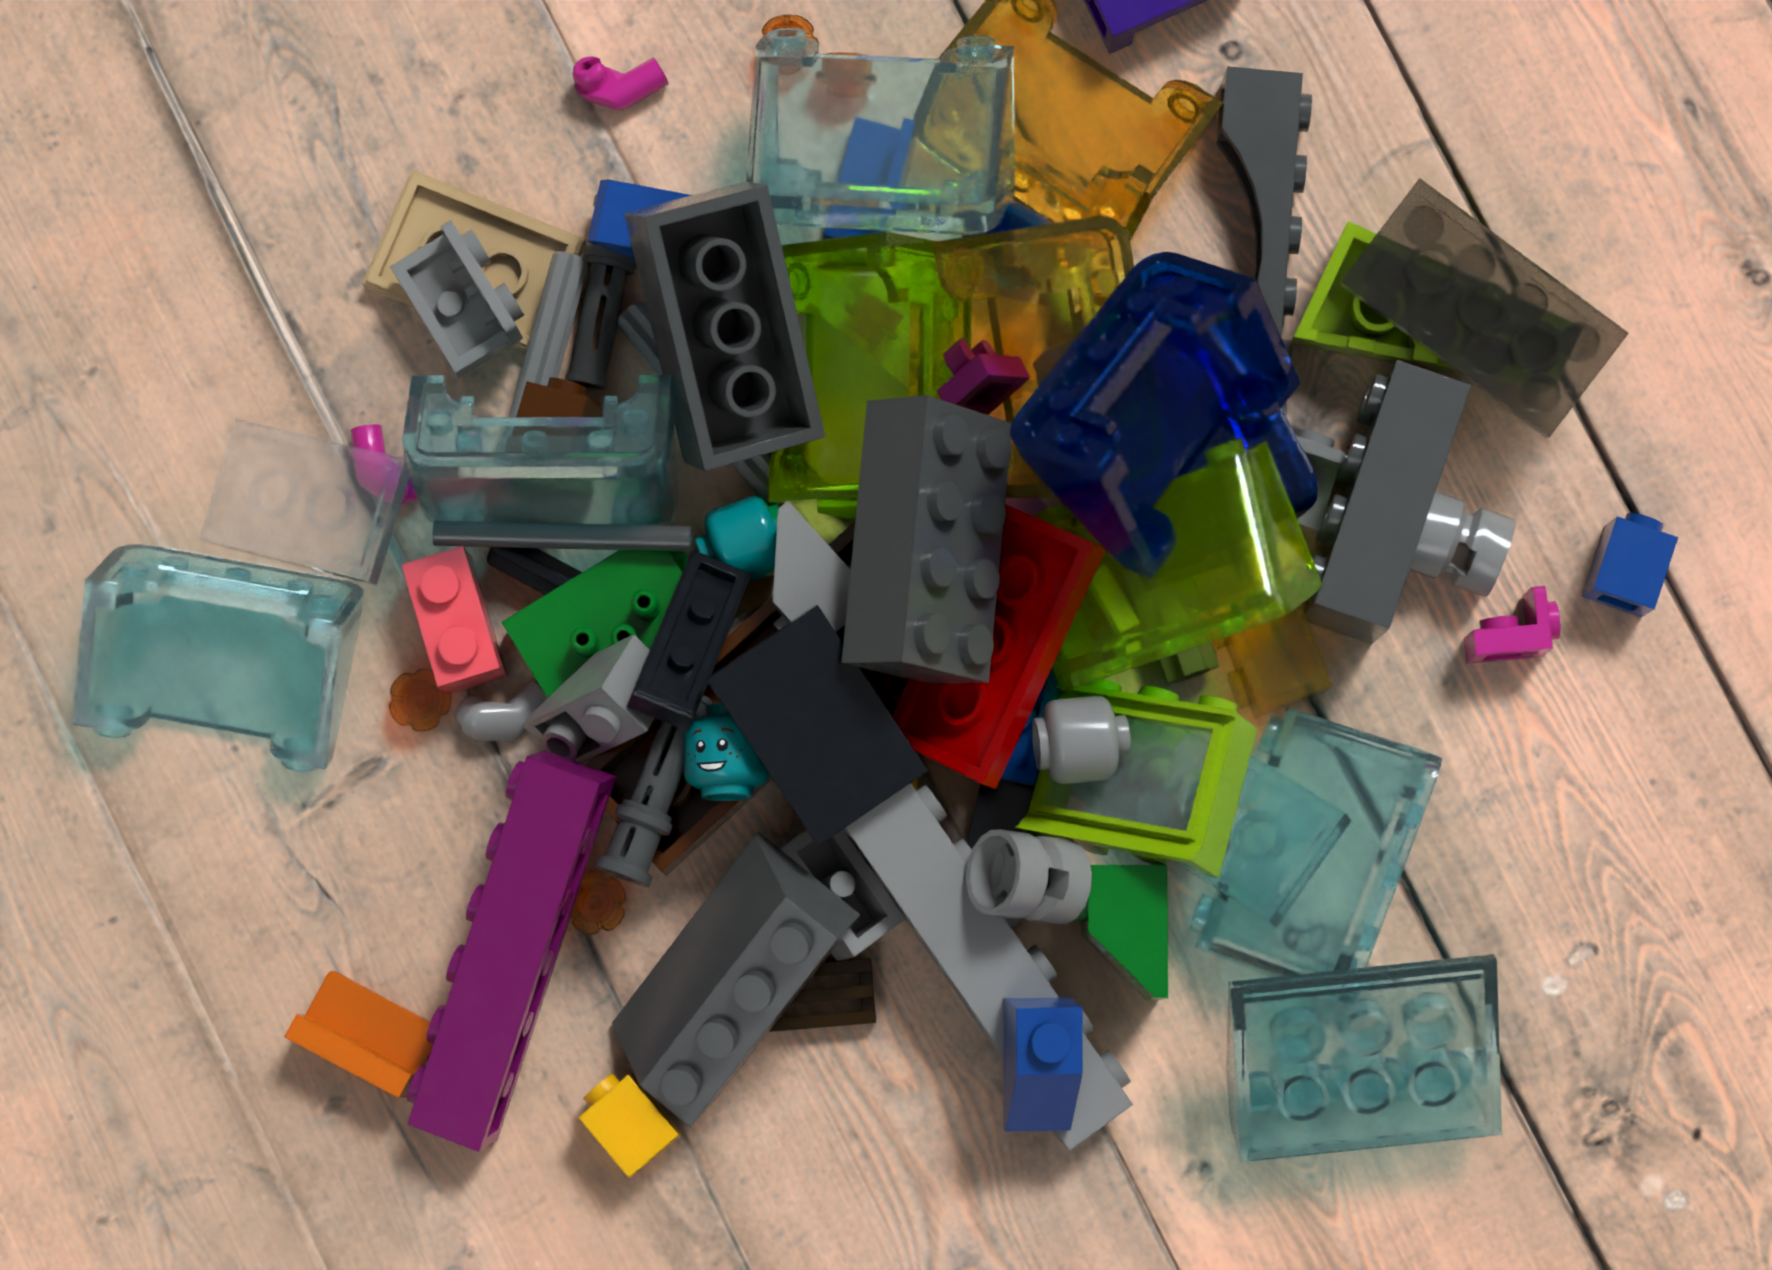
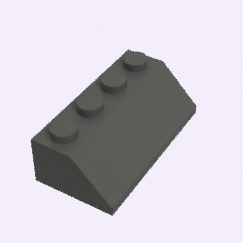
(729, 977)

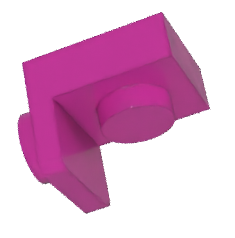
(1505, 640)

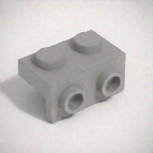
(457, 299)

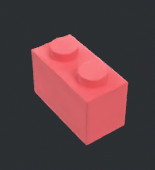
(454, 620)

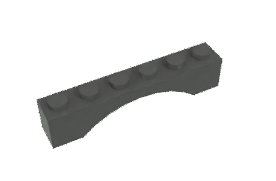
(1259, 140)

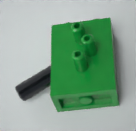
(585, 608)

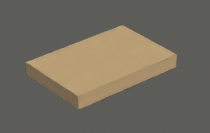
(513, 241)

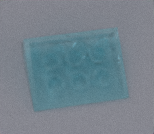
(1364, 1058)

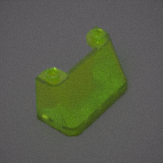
(870, 335)
(1231, 570)

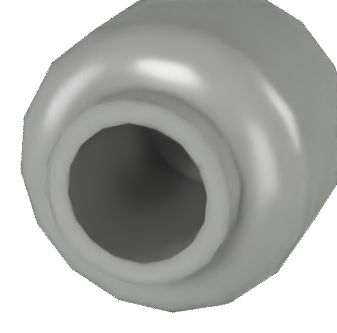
(1080, 739)

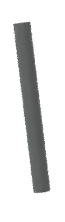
(562, 535)

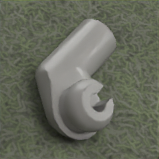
(499, 720)

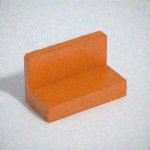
(363, 1034)

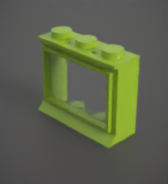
(1168, 795)

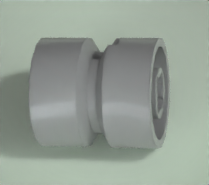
(1476, 561)
(1028, 877)

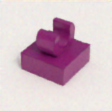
(981, 377)

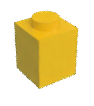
(628, 1122)

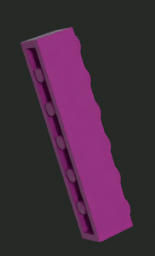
(509, 949)

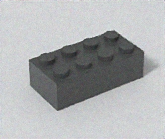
(725, 324)
(1385, 500)
(927, 541)

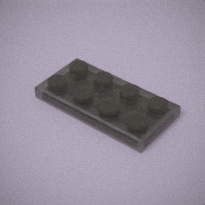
(1483, 308)

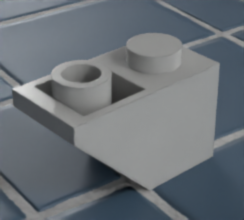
(591, 706)

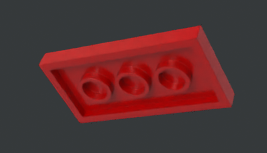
(1038, 596)

